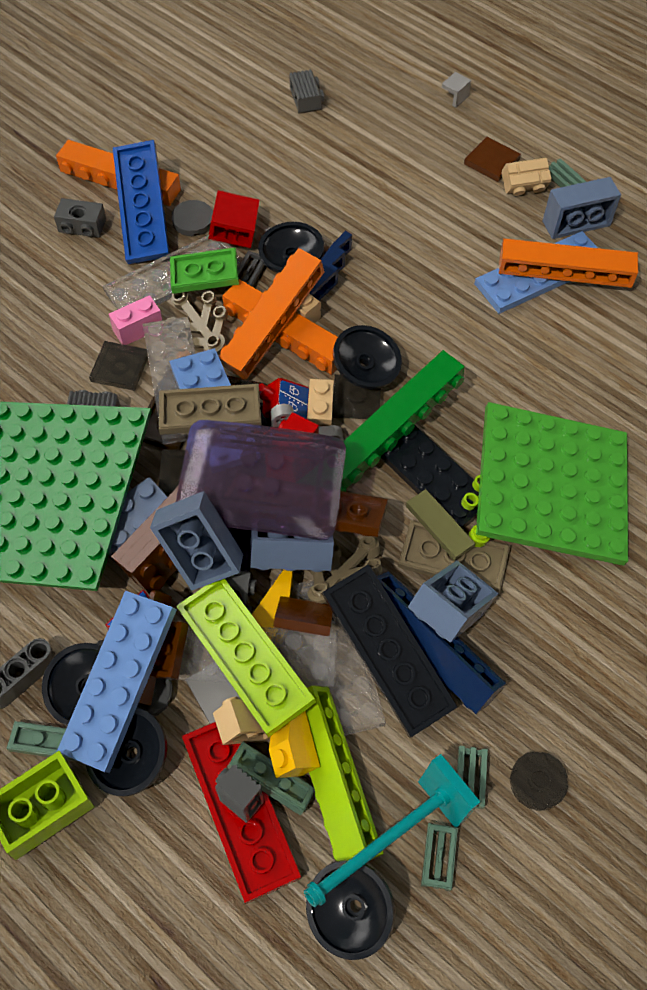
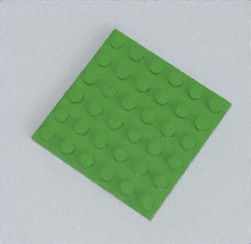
(553, 484)

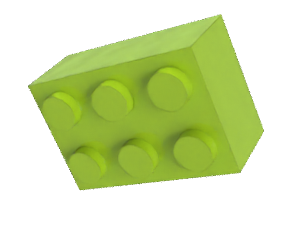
(40, 805)

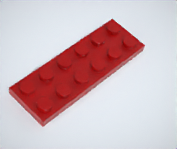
(254, 848)

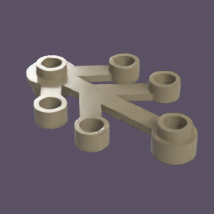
(200, 324)
(368, 549)

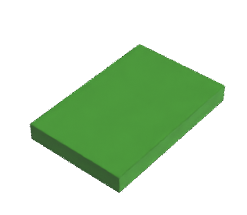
(204, 270)

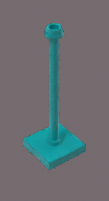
(445, 791)

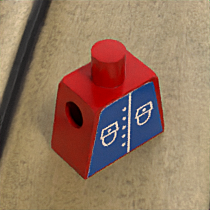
(284, 392)

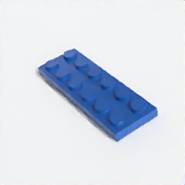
(140, 202)

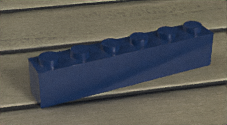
(454, 661)

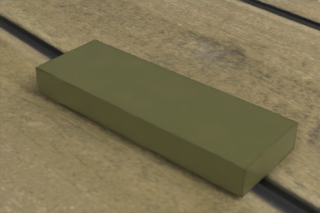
(440, 524)

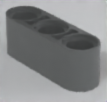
(27, 661)

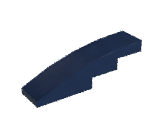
(332, 262)

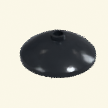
(284, 240)
(369, 347)
(66, 679)
(135, 774)
(342, 927)

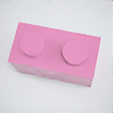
(129, 320)

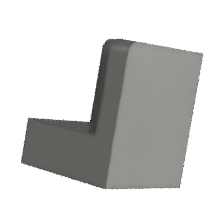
(458, 86)

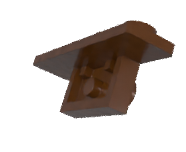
(170, 655)

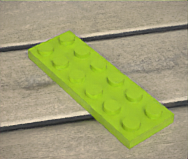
(246, 656)

